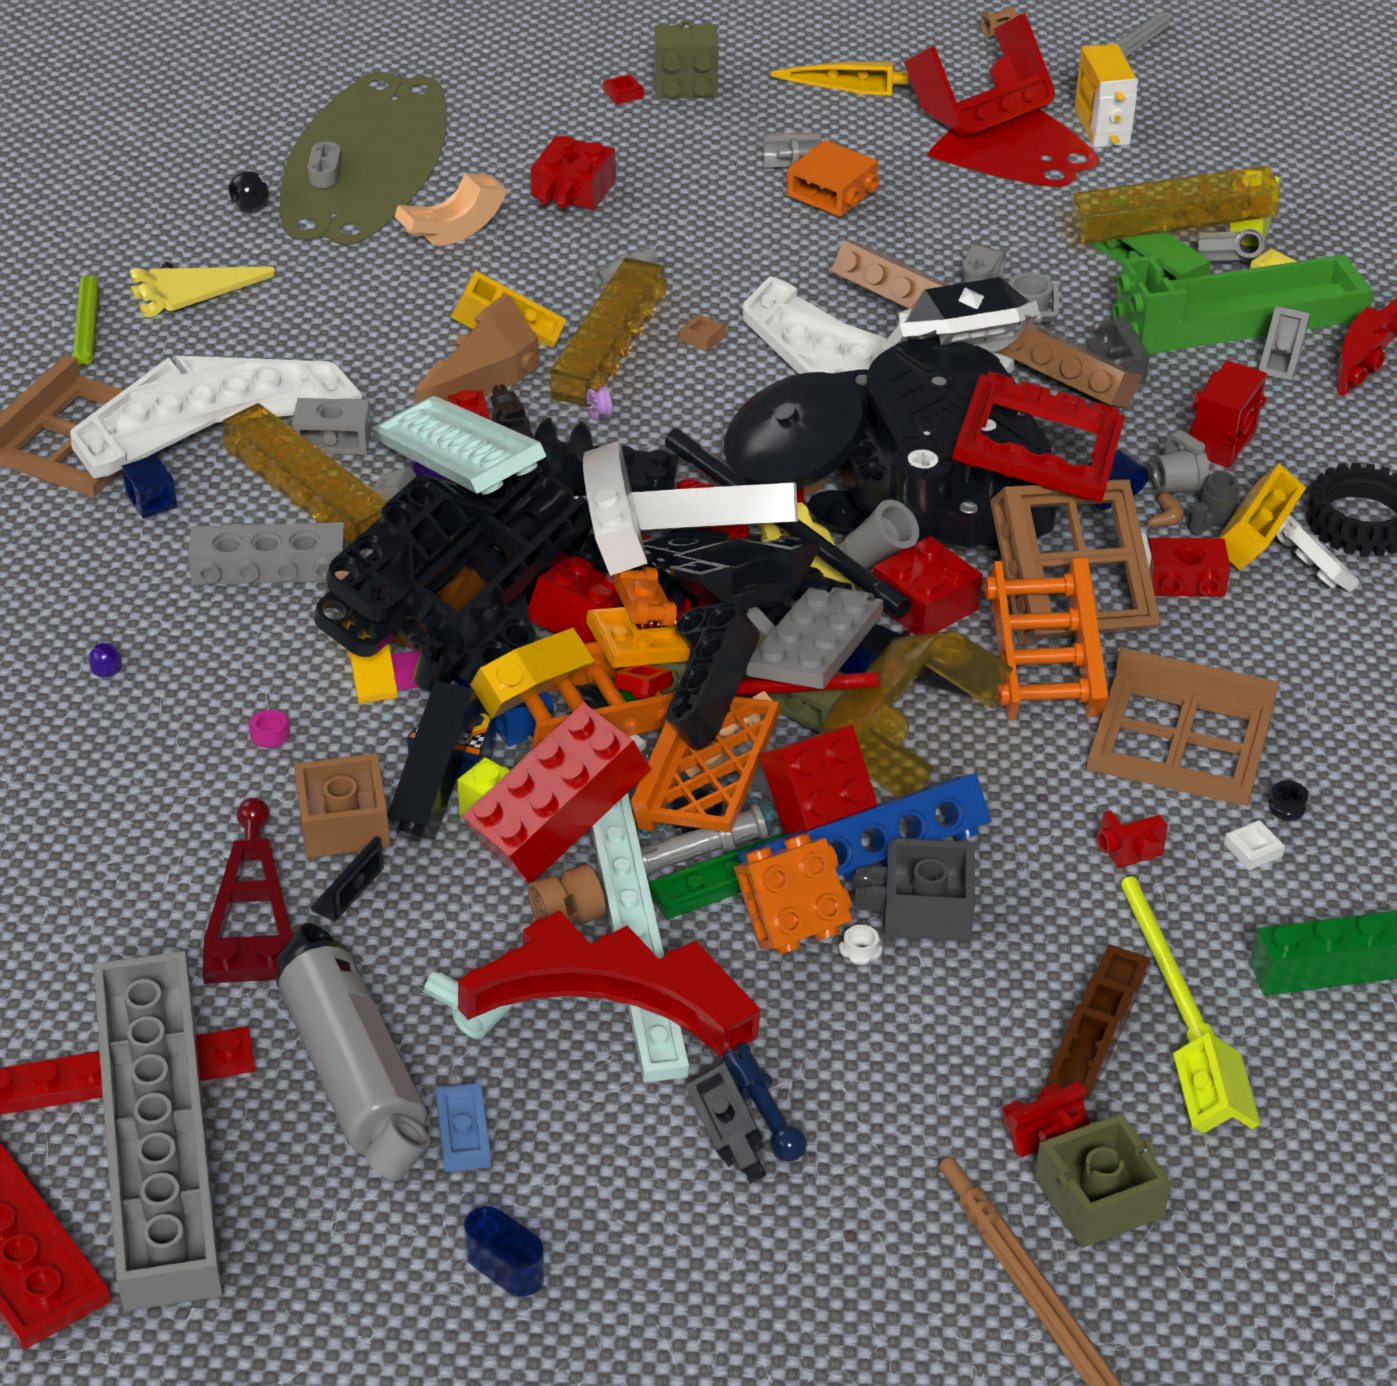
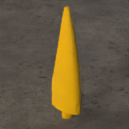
(855, 77)

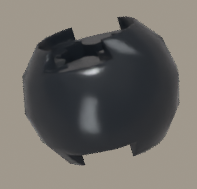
(248, 191)

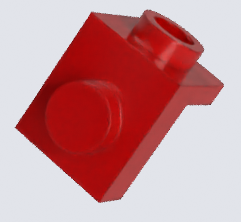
(1133, 841)

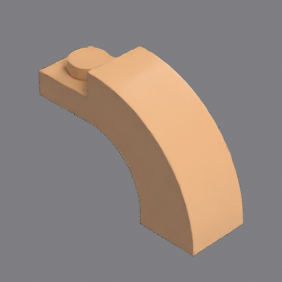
(459, 215)

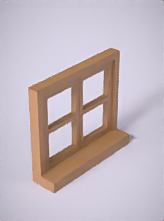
(38, 410)
(1024, 561)
(1194, 688)

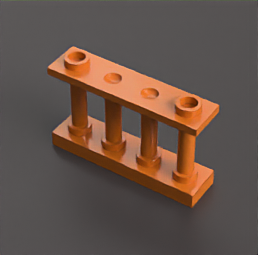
(1078, 619)
(629, 717)

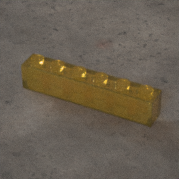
(1175, 204)
(608, 331)
(301, 471)

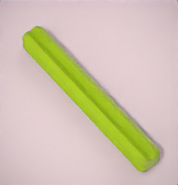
(86, 320)

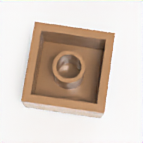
(341, 804)

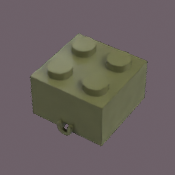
(686, 61)
(1102, 1180)

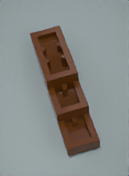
(1099, 1019)

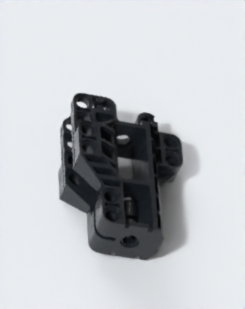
(424, 542)

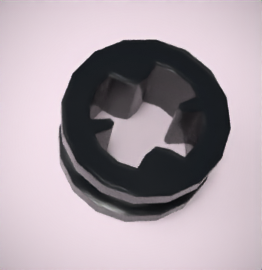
(1288, 800)

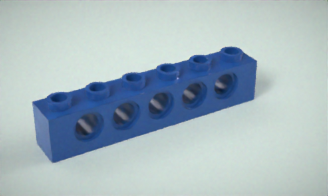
(958, 796)

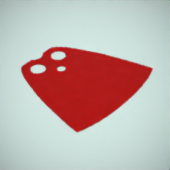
(1016, 149)

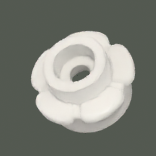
(860, 944)

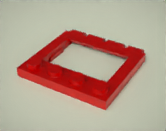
(1042, 469)

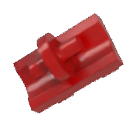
(1053, 1114)

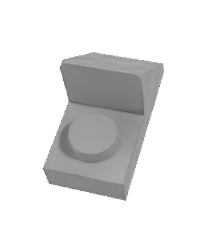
(1284, 343)

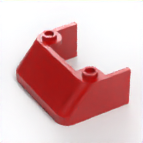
(1018, 78)

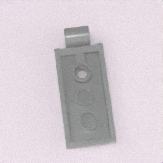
(816, 637)

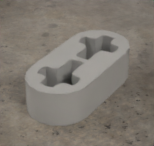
(324, 164)

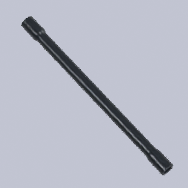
(893, 600)

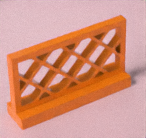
(672, 758)

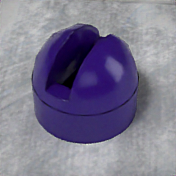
(105, 660)

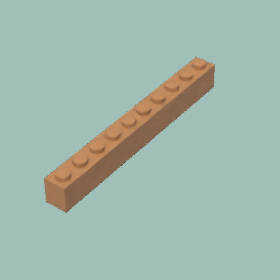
(1034, 347)

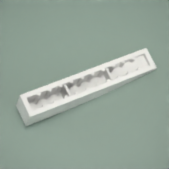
(715, 507)
(613, 508)

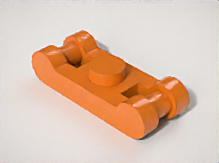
(644, 597)

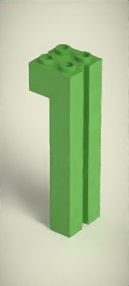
(1235, 302)

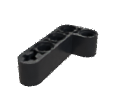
(721, 649)

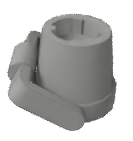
(1040, 289)
(1181, 469)

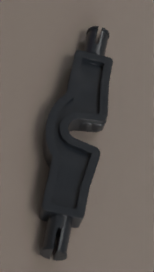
(509, 411)

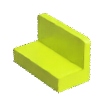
(1215, 1084)

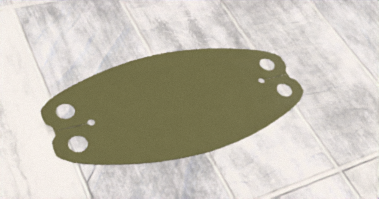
(384, 157)

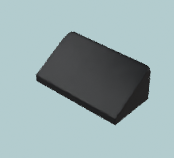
(351, 882)

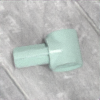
(446, 991)

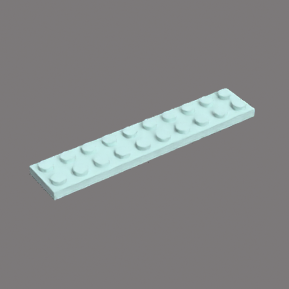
(460, 444)

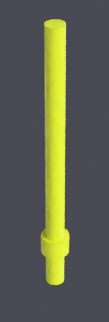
(1165, 960)

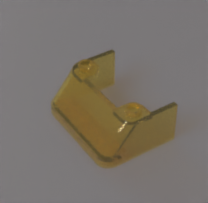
(884, 728)

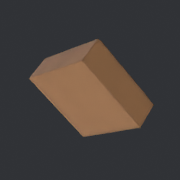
(702, 333)

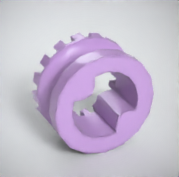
(600, 403)

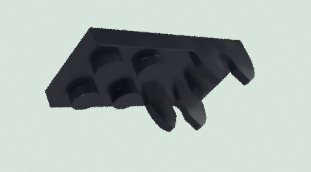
(564, 460)

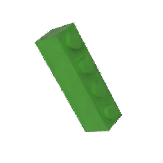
(1178, 258)

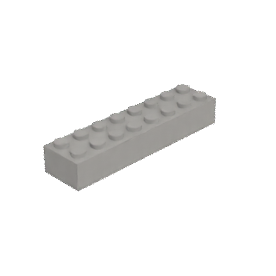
(155, 1133)

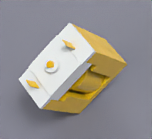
(1105, 95)

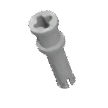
(692, 844)

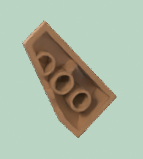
(494, 353)

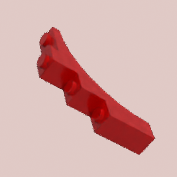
(620, 968)

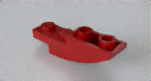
(1364, 346)

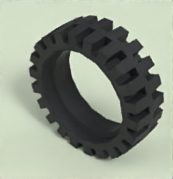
(1347, 531)

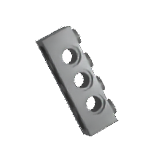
(263, 552)

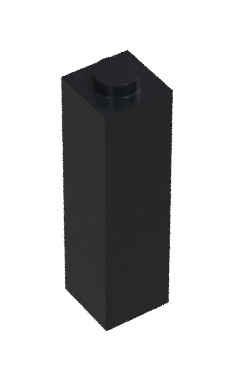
(434, 761)

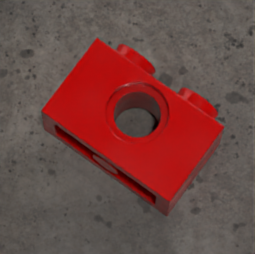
(1189, 566)

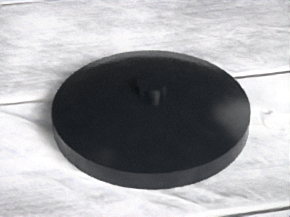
(796, 430)

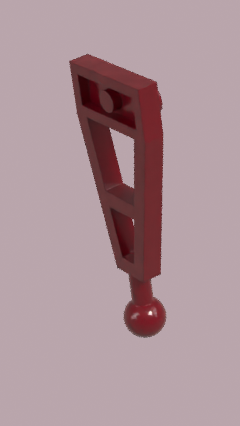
(251, 956)

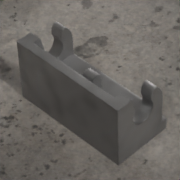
(1121, 346)

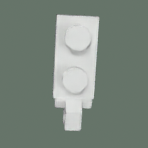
(1313, 551)

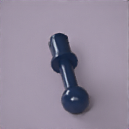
(787, 1141)

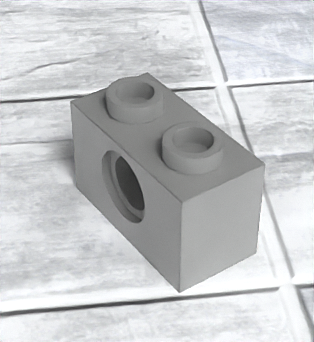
(334, 424)

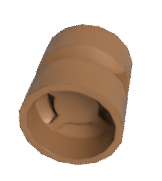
(575, 895)

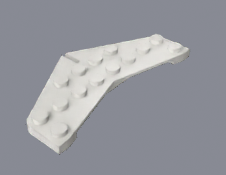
(810, 337)
(193, 395)

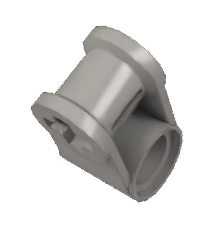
(983, 263)

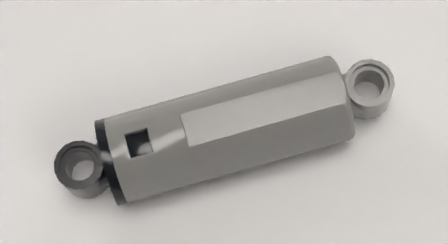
(352, 1052)

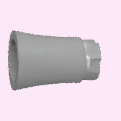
(882, 534)

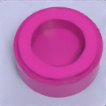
(269, 728)

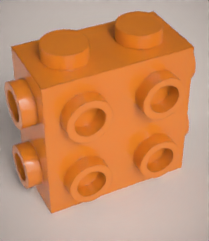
(832, 178)
(793, 893)

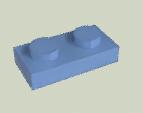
(463, 1127)

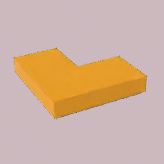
(630, 646)

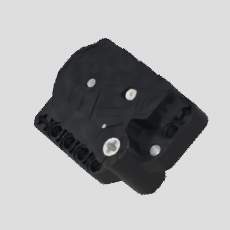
(915, 415)

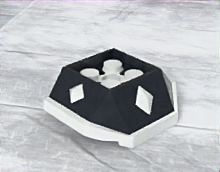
(972, 312)

